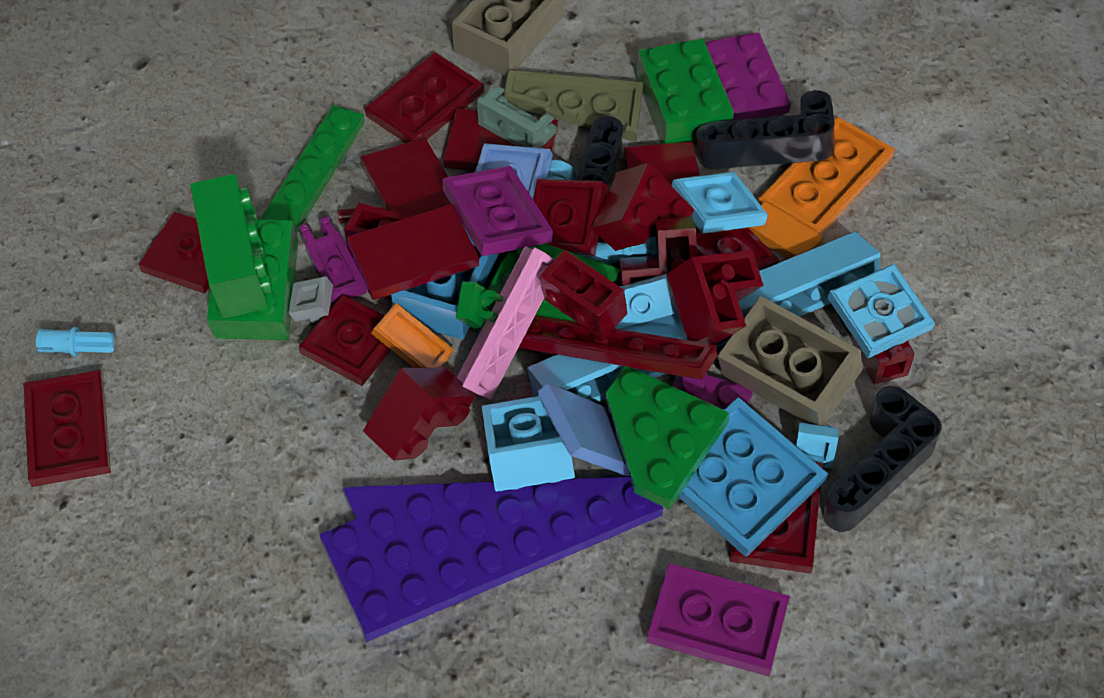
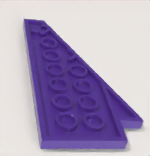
(450, 541)

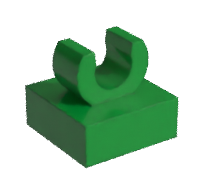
(476, 305)

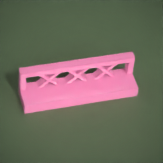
(501, 339)

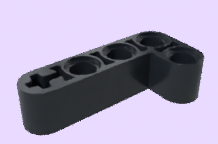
(771, 139)
(602, 152)
(898, 441)

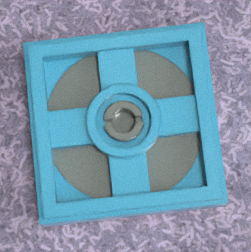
(881, 310)

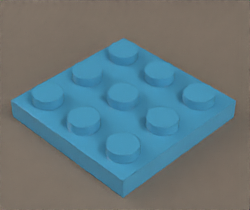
(750, 480)

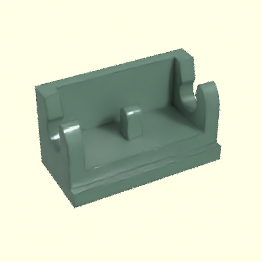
(512, 122)

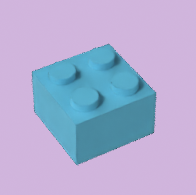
(524, 445)

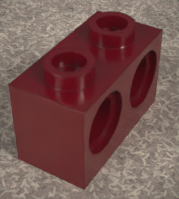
(584, 294)

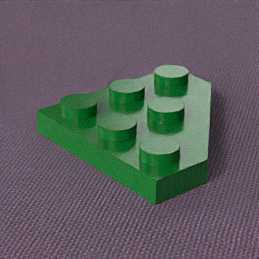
(661, 433)

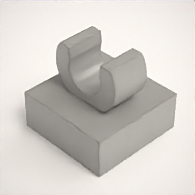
(311, 299)

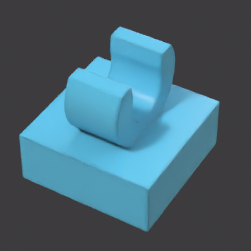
(818, 442)

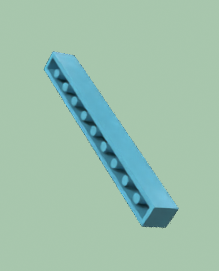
(794, 284)

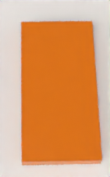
(821, 190)

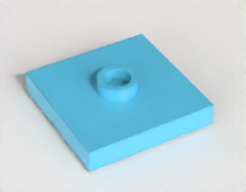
(720, 202)

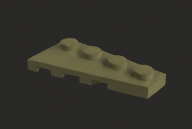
(577, 98)

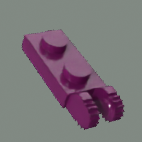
(332, 259)

